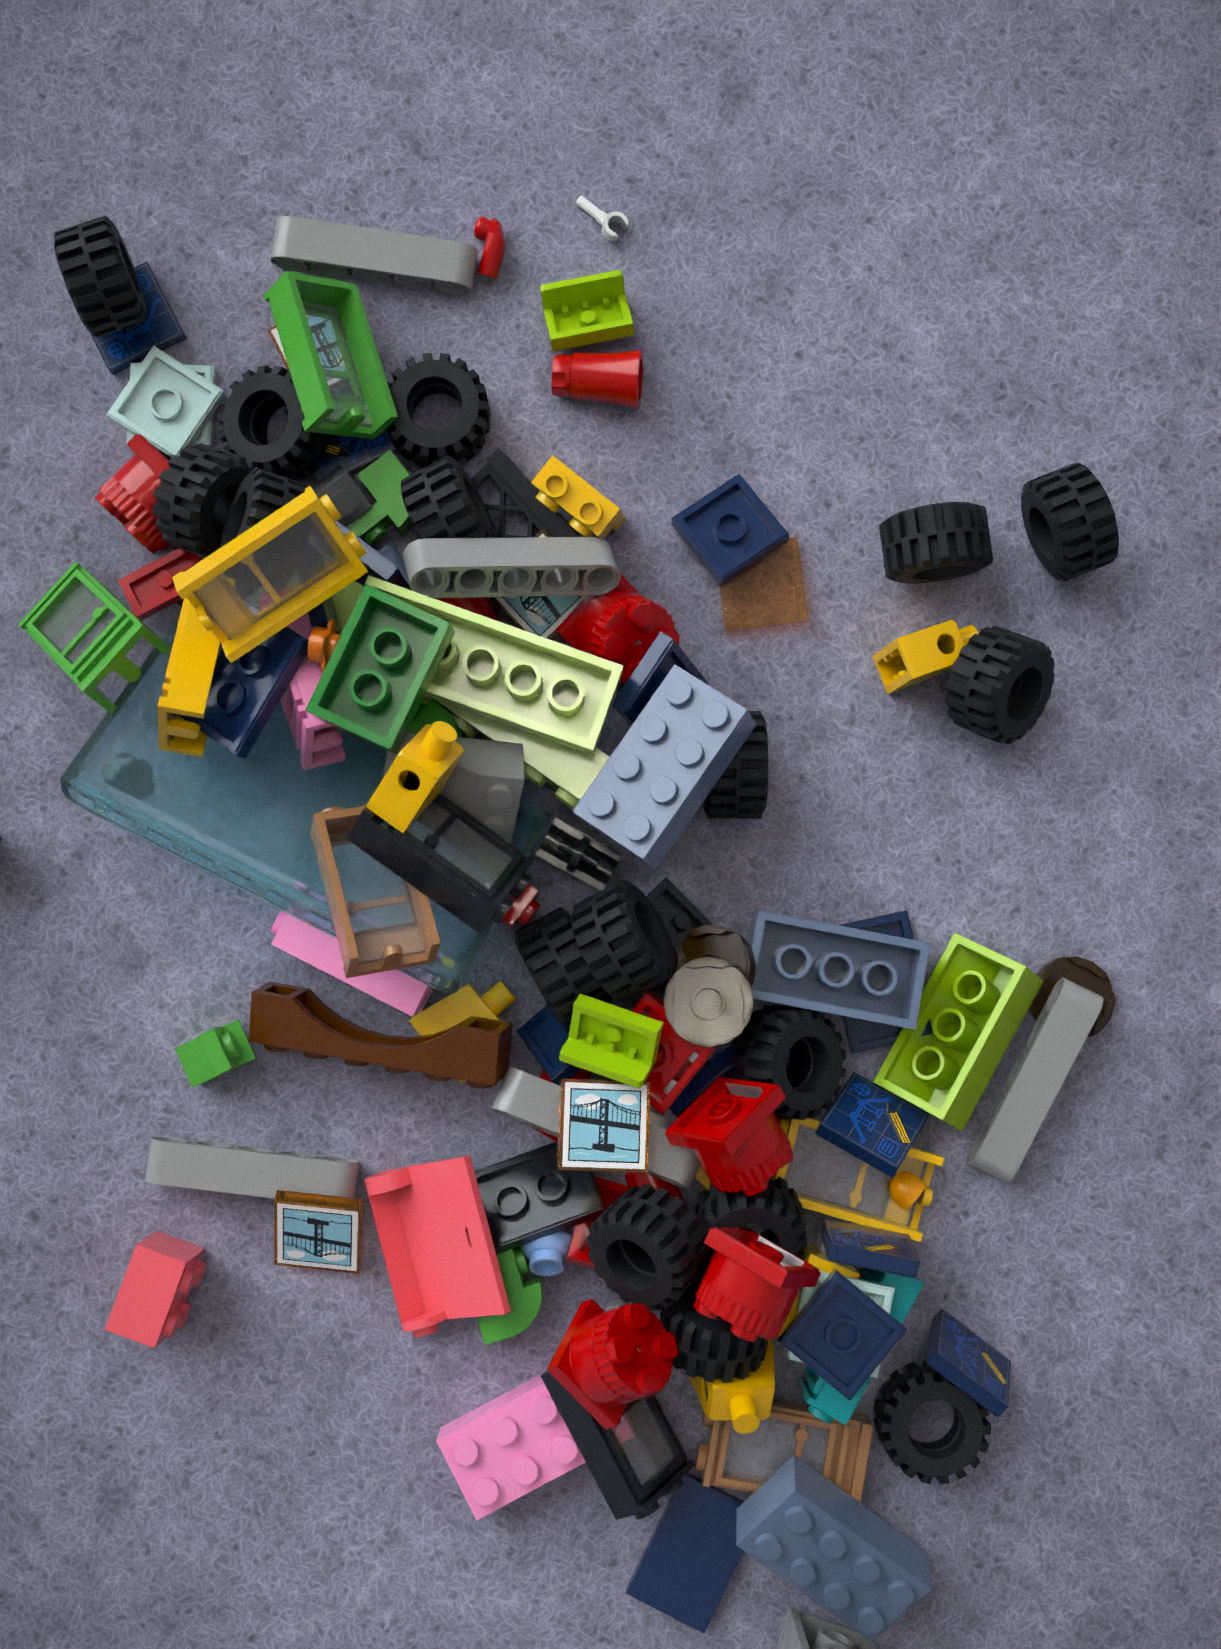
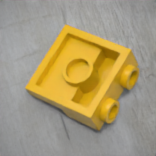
(566, 490)

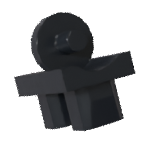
(579, 854)

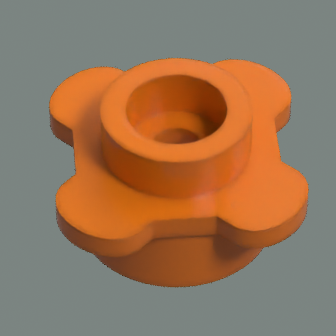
(322, 643)

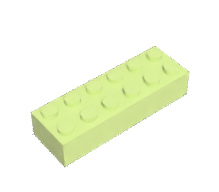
(518, 676)

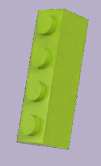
(974, 1013)

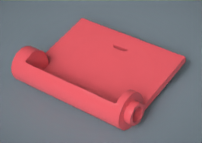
(436, 1243)

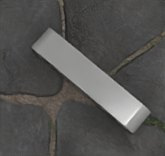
(374, 255)
(510, 567)
(1034, 1080)
(537, 1105)
(247, 1169)

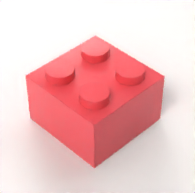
(156, 1289)

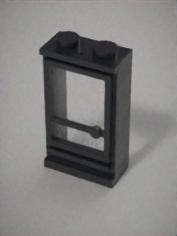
(448, 859)
(631, 1461)

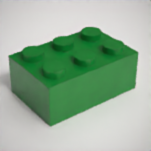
(380, 669)

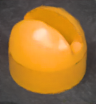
(906, 1189)

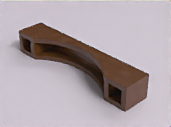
(298, 1020)

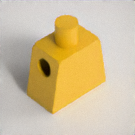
(921, 655)
(431, 760)
(462, 1005)
(742, 1400)

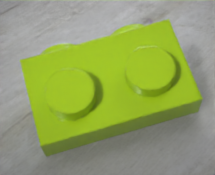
(586, 310)
(612, 1041)

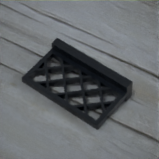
(523, 493)

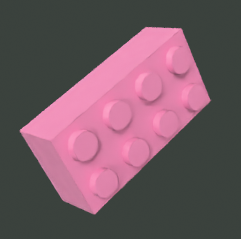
(508, 1447)

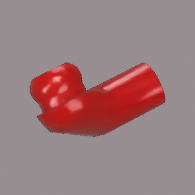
(494, 247)

